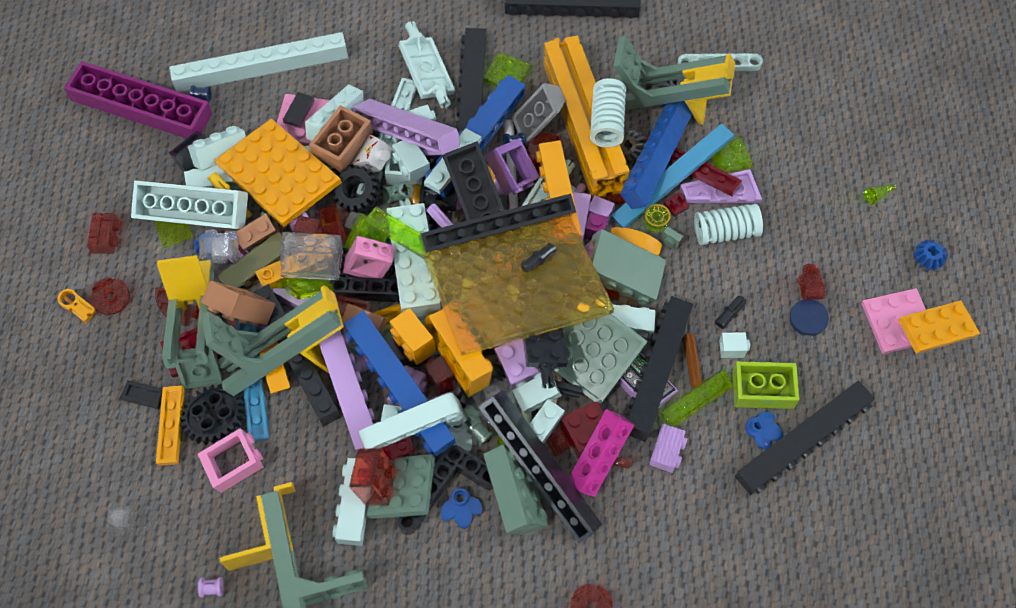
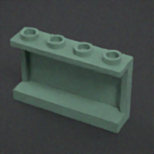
(627, 267)

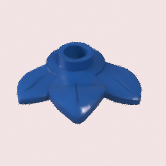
(766, 431)
(461, 511)

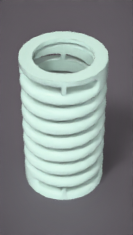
(608, 113)
(724, 225)

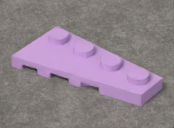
(703, 193)

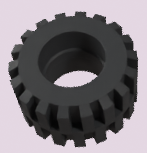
(367, 199)

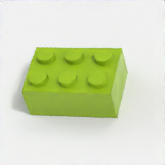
(765, 385)

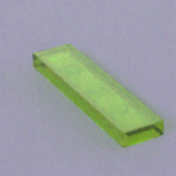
(395, 230)
(696, 399)

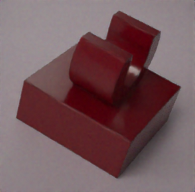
(676, 204)

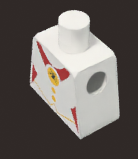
(373, 154)

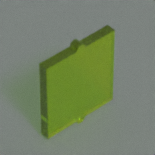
(172, 233)

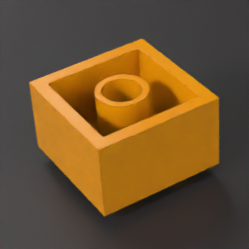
(412, 336)

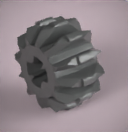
(632, 138)

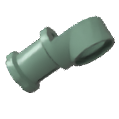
(394, 193)
(475, 425)

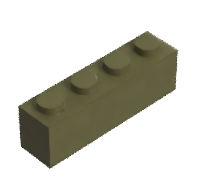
(243, 273)

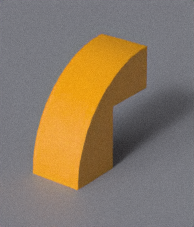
(638, 238)
(278, 378)

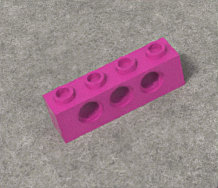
(600, 452)

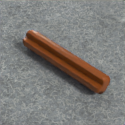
(692, 360)

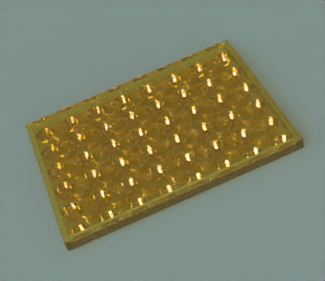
(497, 302)

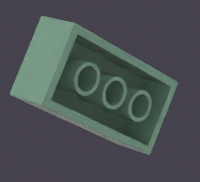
(515, 493)

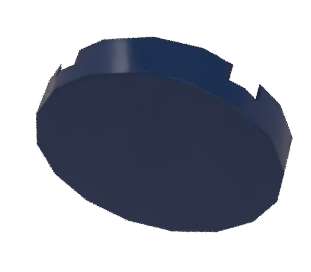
(809, 317)

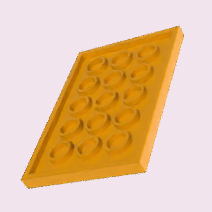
(277, 172)

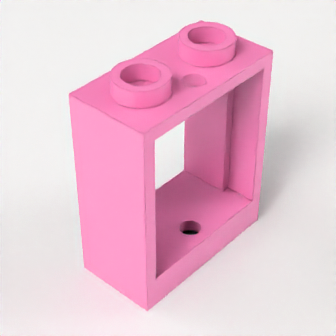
(368, 261)
(212, 470)

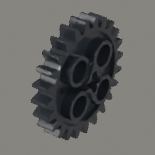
(196, 425)

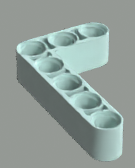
(414, 420)

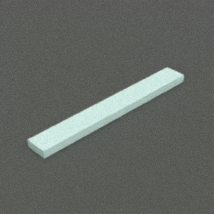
(403, 101)

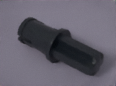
(538, 257)
(730, 312)

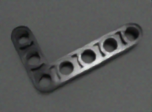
(368, 285)
(441, 483)

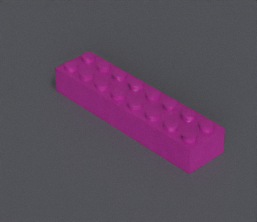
(138, 100)

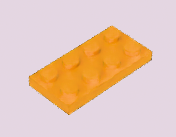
(938, 326)

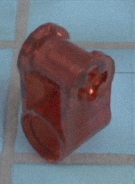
(811, 283)

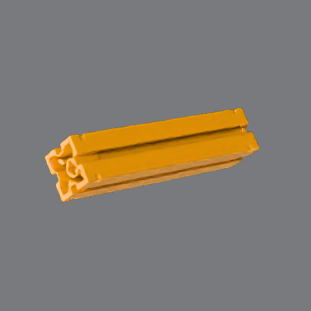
(568, 68)

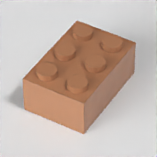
(341, 138)
(237, 304)

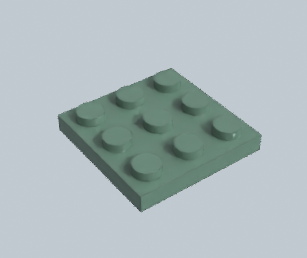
(410, 488)

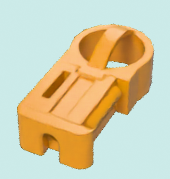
(79, 307)

